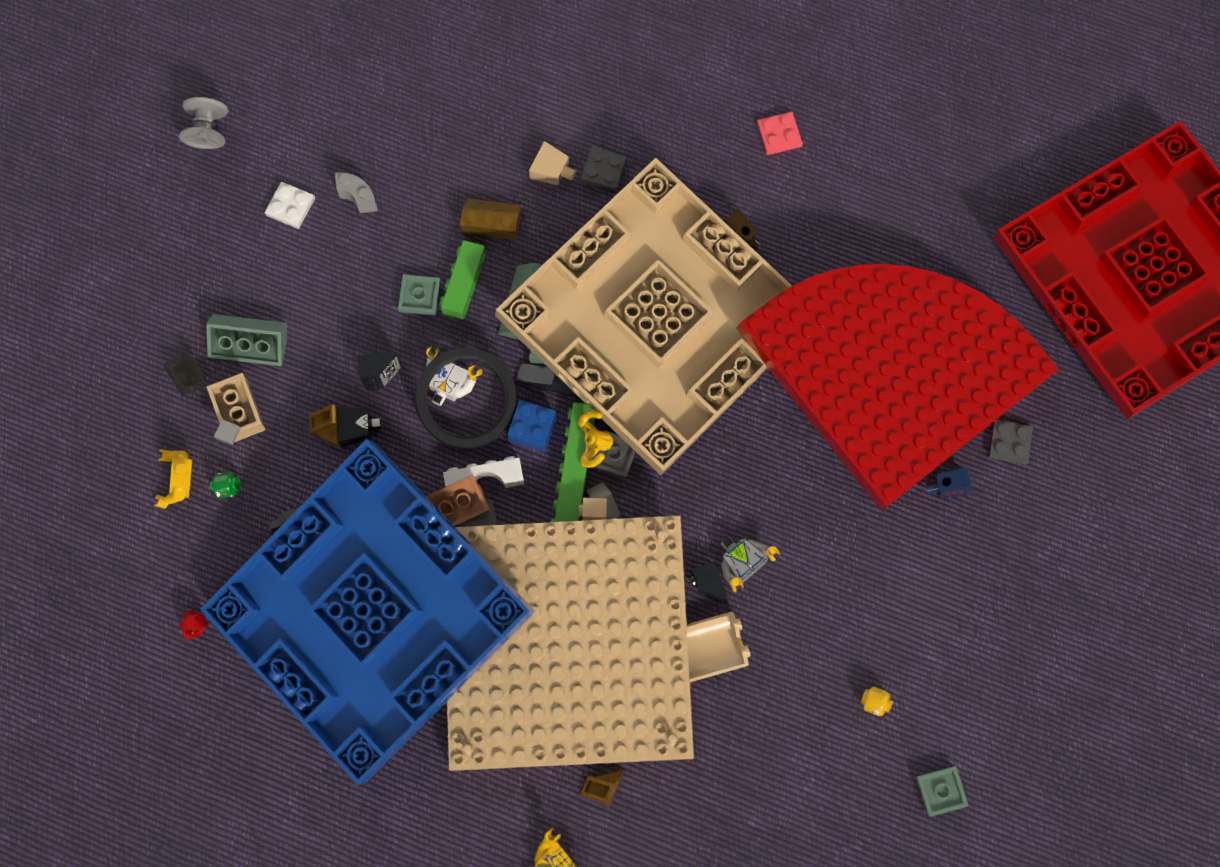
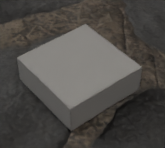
(227, 432)

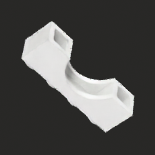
(506, 471)

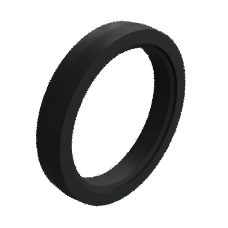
(473, 355)

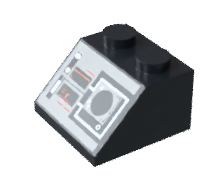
(378, 369)

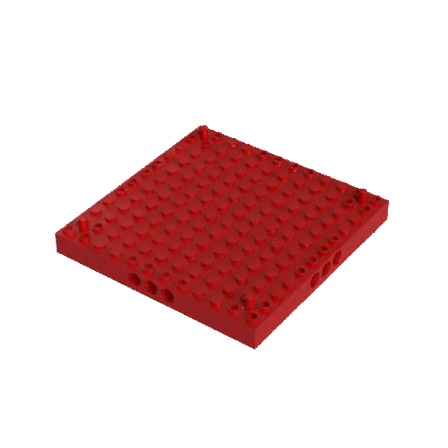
(1131, 267)

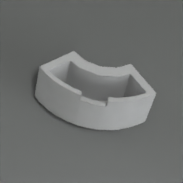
(355, 190)

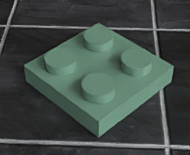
(419, 295)
(942, 791)

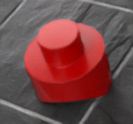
(192, 622)

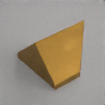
(324, 424)
(602, 787)

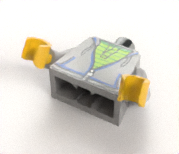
(744, 560)

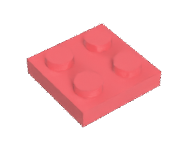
(779, 133)

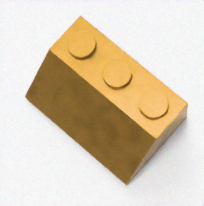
(490, 219)

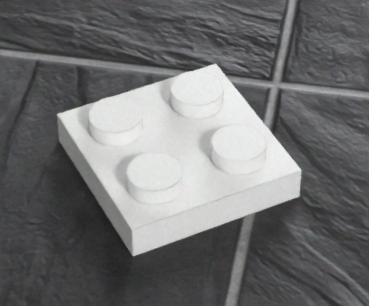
(289, 205)

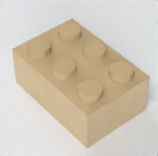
(236, 404)

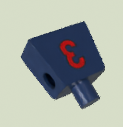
(958, 483)

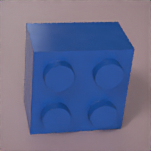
(532, 426)

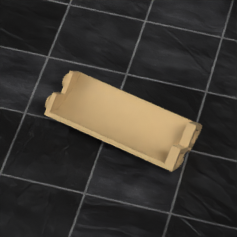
(715, 646)

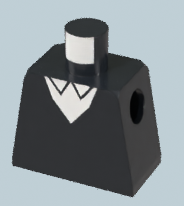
(354, 425)

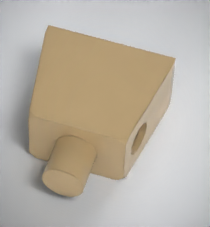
(551, 166)

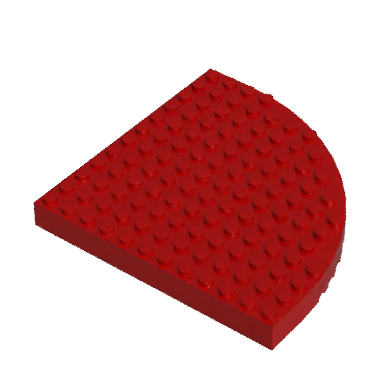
(895, 366)

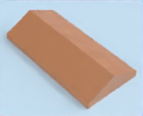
(460, 500)

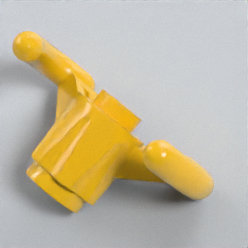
(594, 440)

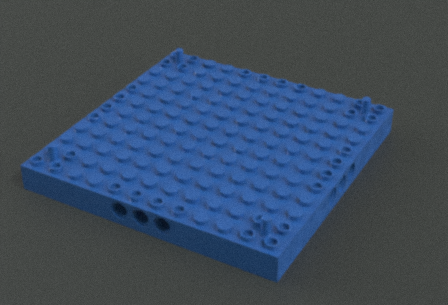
(366, 611)

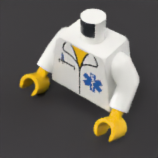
(451, 380)

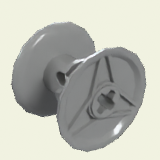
(205, 112)

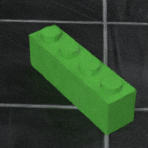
(463, 280)

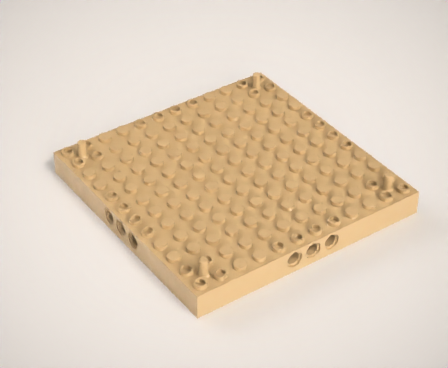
(648, 314)
(597, 662)

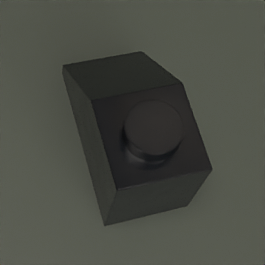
(709, 582)

